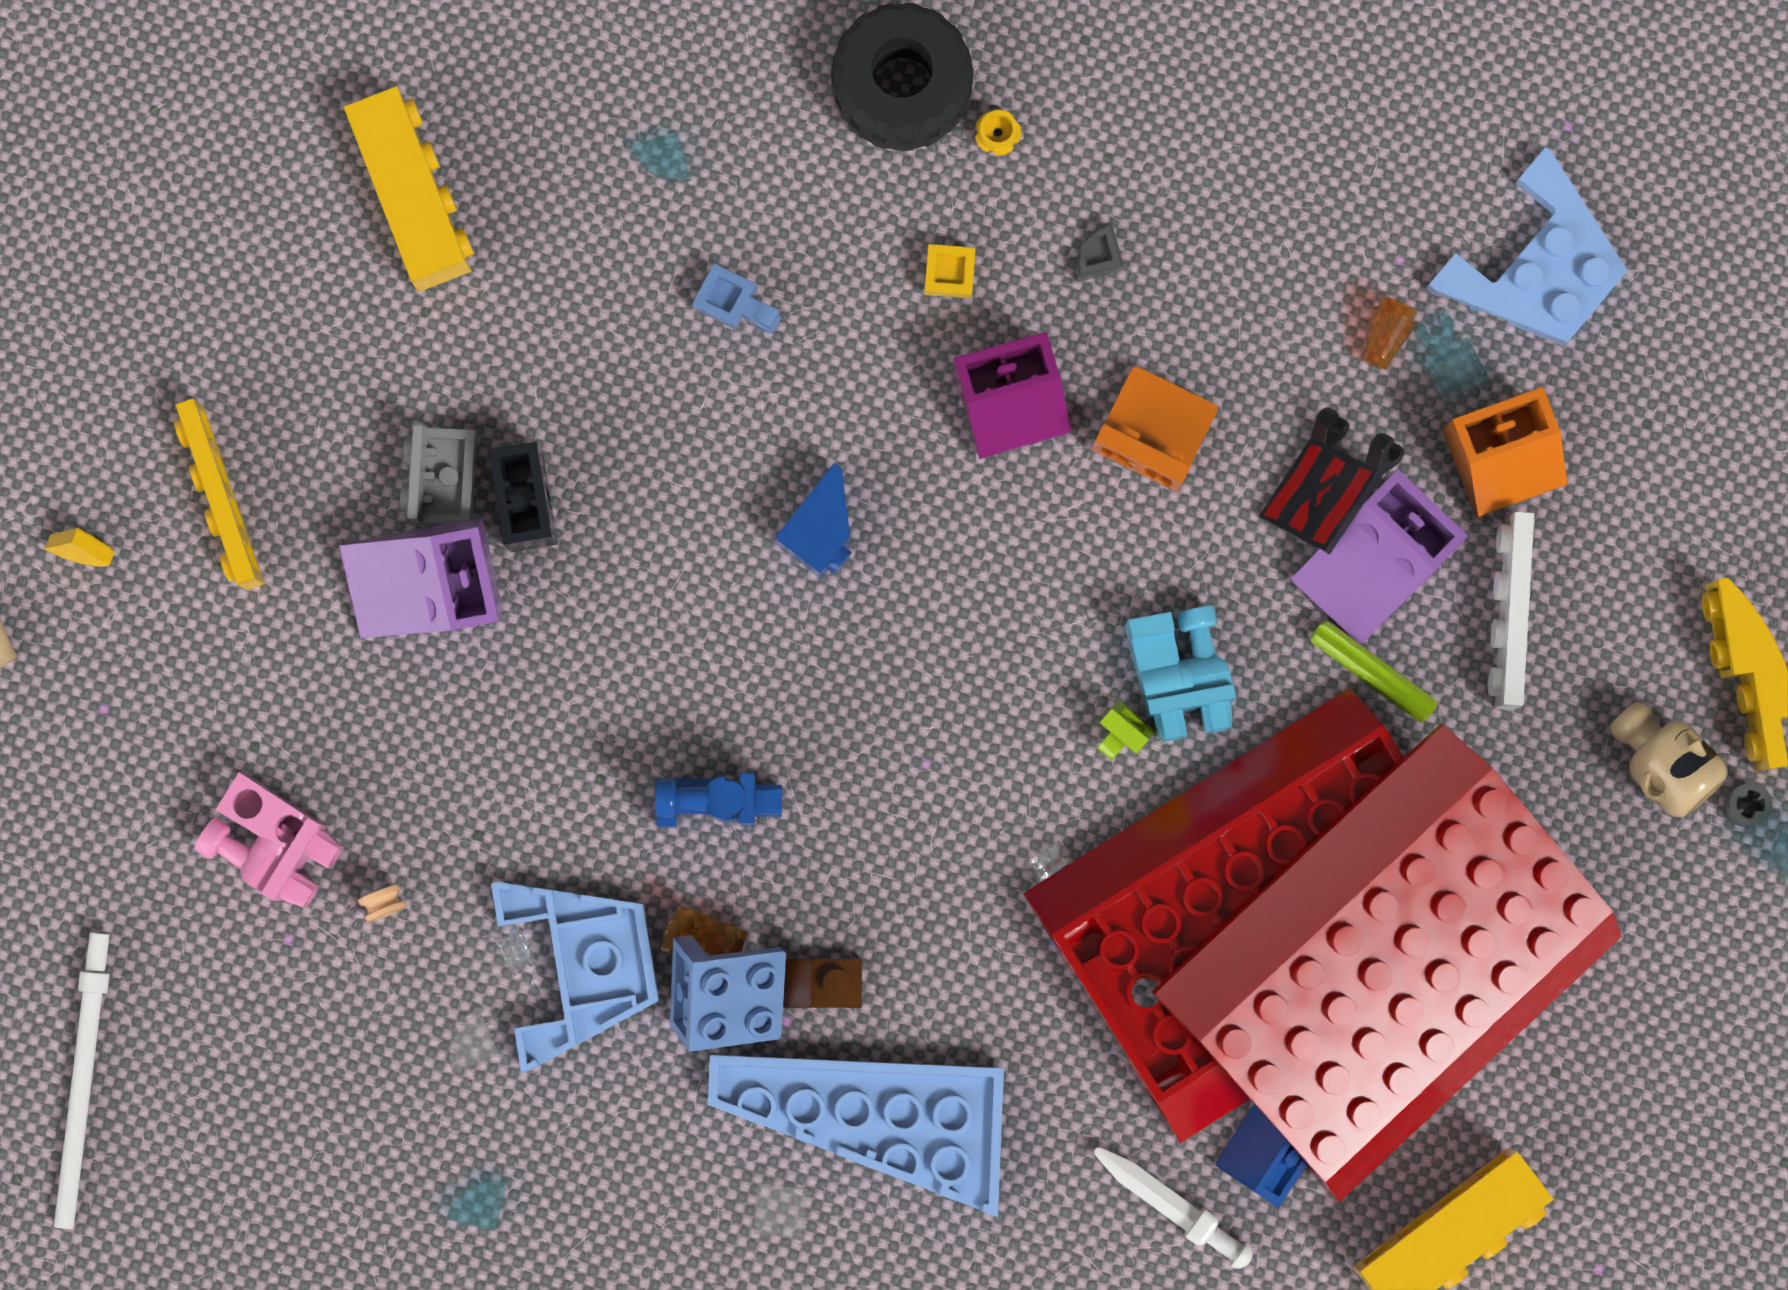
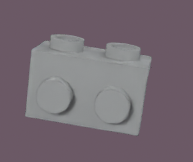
(440, 475)

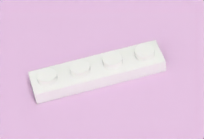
(1513, 592)

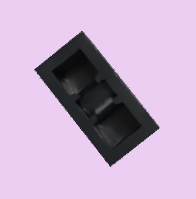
(523, 497)

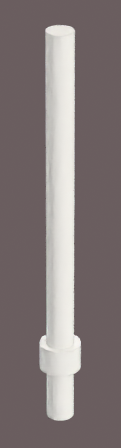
(92, 985)

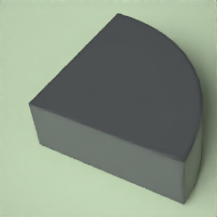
(1099, 254)

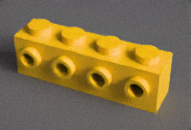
(408, 189)
(1459, 1228)

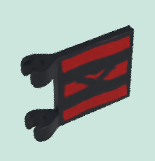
(1327, 485)

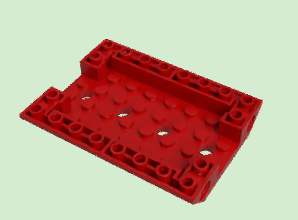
(1185, 871)

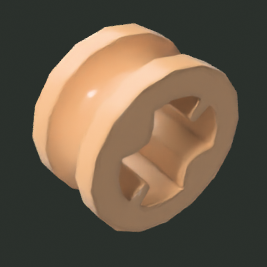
(382, 903)

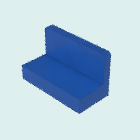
(1261, 1158)

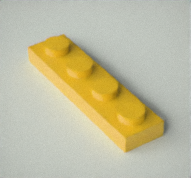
(224, 513)

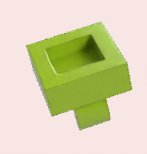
(1125, 729)

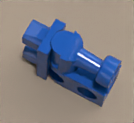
(718, 798)

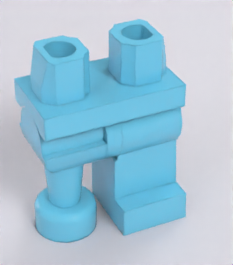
(1177, 685)

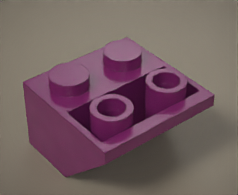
(1012, 395)

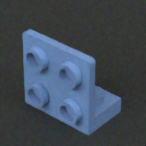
(725, 996)

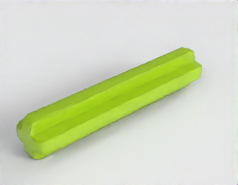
(1373, 671)

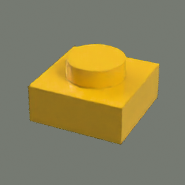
(950, 271)

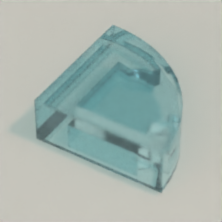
(663, 158)
(480, 1205)

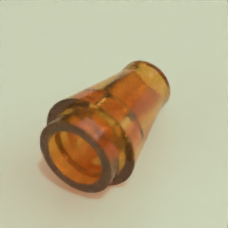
(1388, 331)

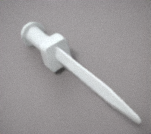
(1199, 1225)

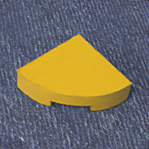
(80, 548)

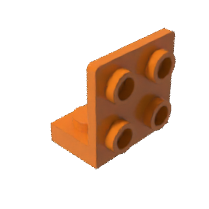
(1155, 428)

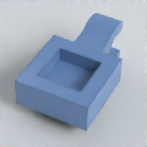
(730, 298)

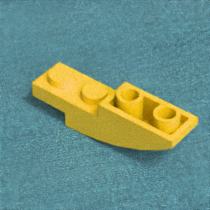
(1749, 651)

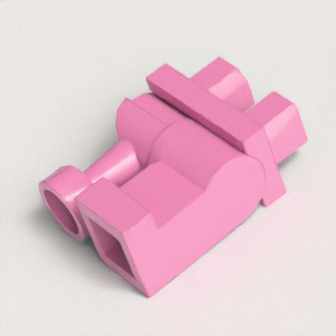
(283, 842)

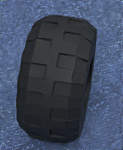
(903, 33)

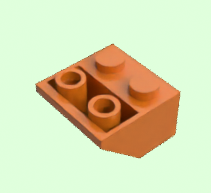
(1508, 451)

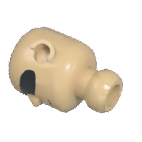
(1669, 762)

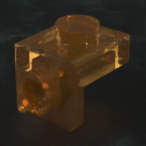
(711, 934)

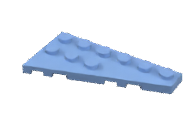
(898, 1118)

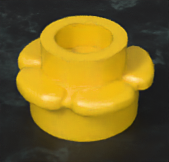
(997, 120)

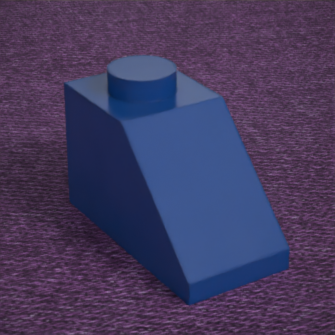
(820, 527)

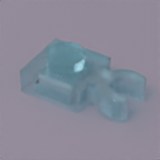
(1452, 365)

